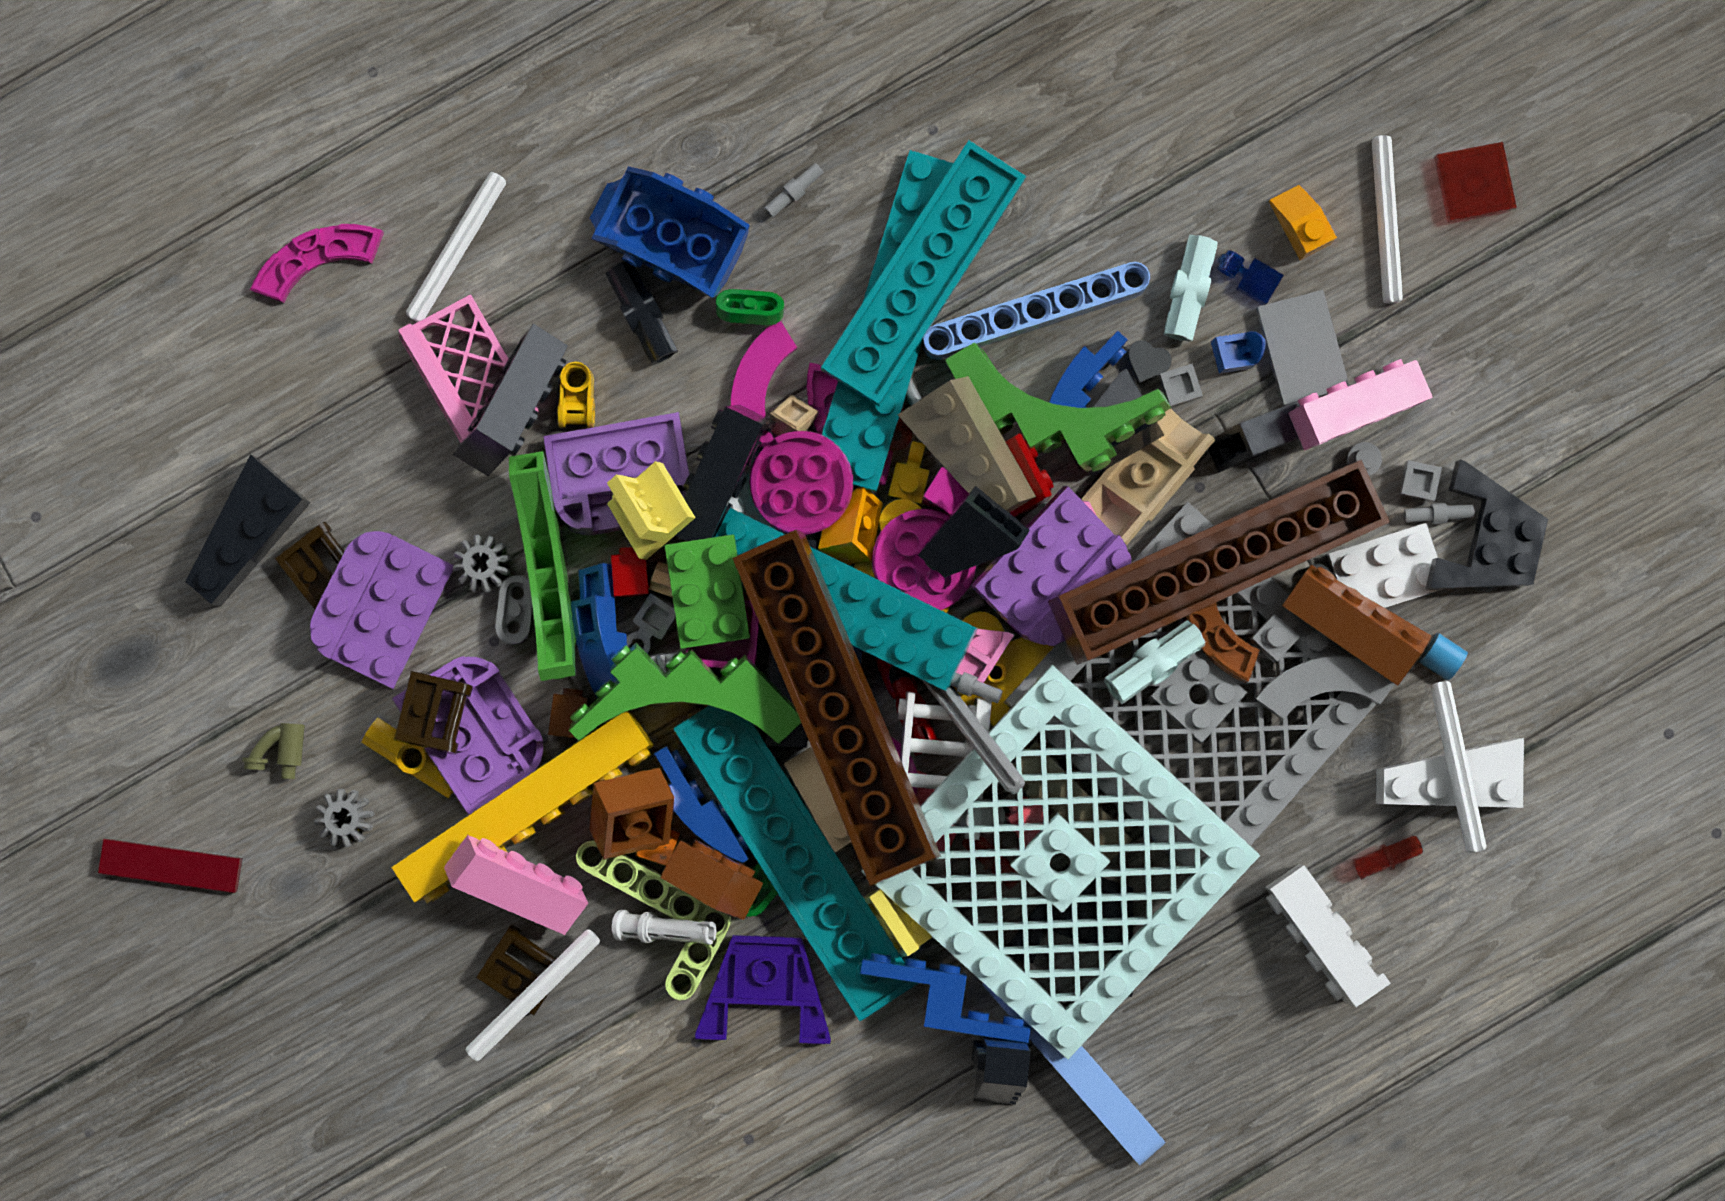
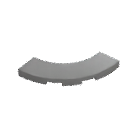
(1319, 677)

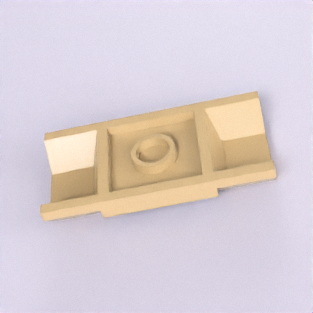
(1147, 479)

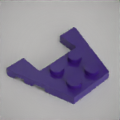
(765, 973)

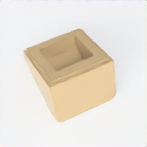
(792, 416)

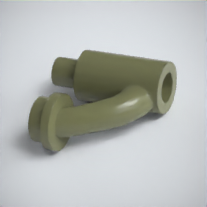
(289, 749)

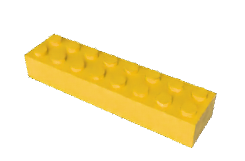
(529, 802)

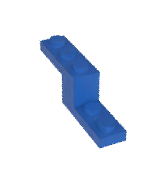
(946, 998)

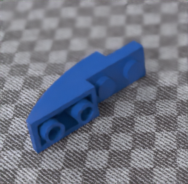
(1084, 373)
(596, 624)
(706, 821)

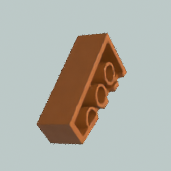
(1357, 624)

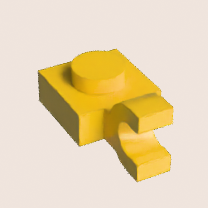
(910, 479)

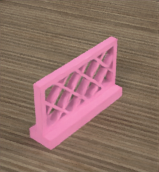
(432, 371)

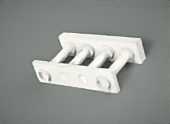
(906, 711)

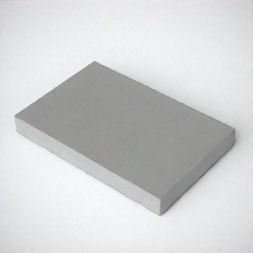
(1302, 346)

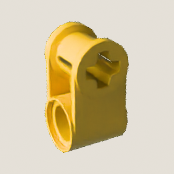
(576, 399)

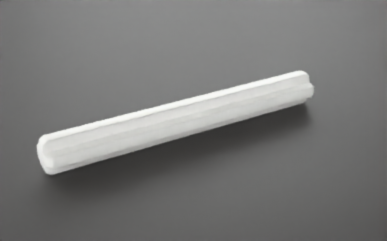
(1387, 219)
(456, 247)
(1458, 767)
(532, 995)

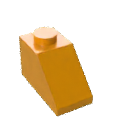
(1302, 221)
(855, 532)

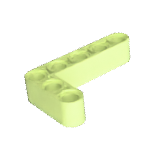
(665, 904)

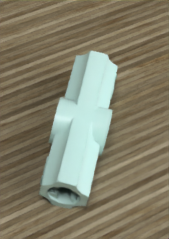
(1190, 288)
(1154, 661)

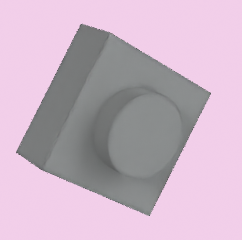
(1180, 385)
(1420, 481)
(1274, 638)

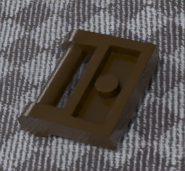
(306, 567)
(421, 710)
(507, 974)

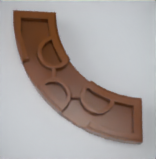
(1223, 645)

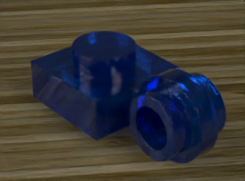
(1257, 281)

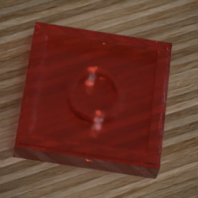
(1475, 182)

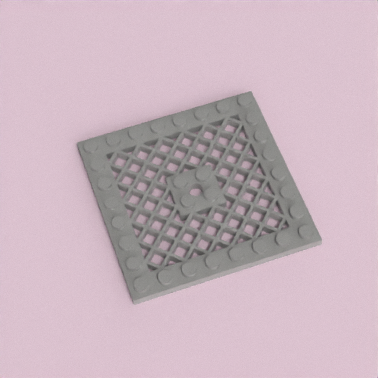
(1223, 693)

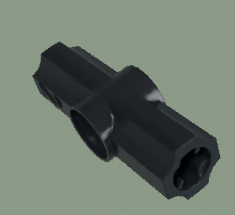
(641, 312)

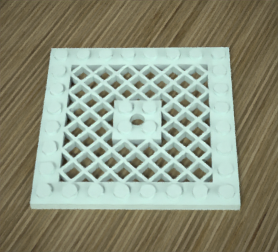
(1226, 862)

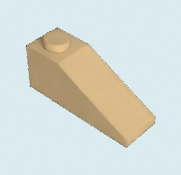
(814, 789)

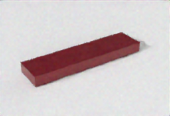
(170, 865)

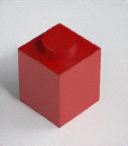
(630, 574)

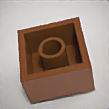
(631, 813)
(712, 878)

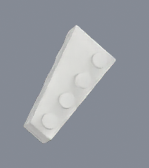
(1494, 772)
(1325, 937)

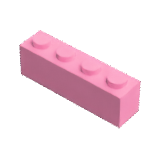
(1360, 404)
(516, 884)

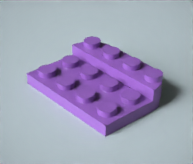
(590, 457)
(1059, 554)
(378, 605)
(494, 735)

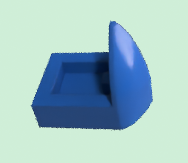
(1238, 351)

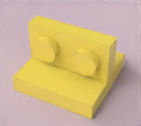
(649, 508)
(898, 925)

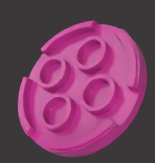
(801, 482)
(898, 564)

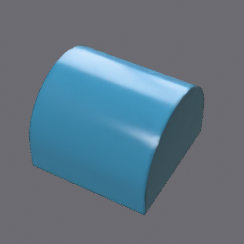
(1443, 657)

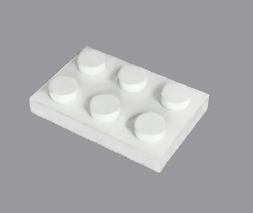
(1387, 567)

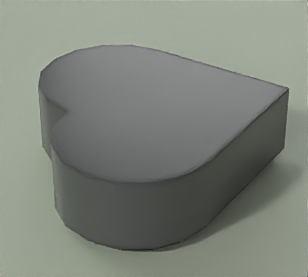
(1148, 361)

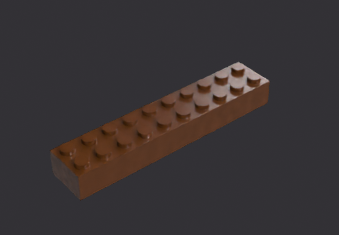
(1218, 562)
(836, 707)

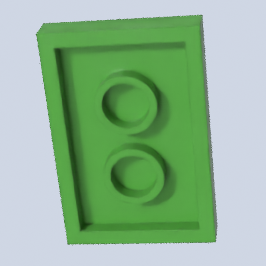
(707, 591)

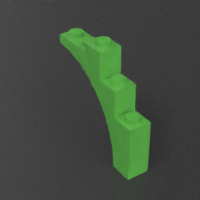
(1047, 424)
(545, 565)
(642, 682)

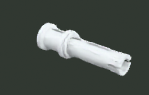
(650, 927)

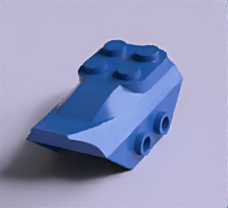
(670, 229)

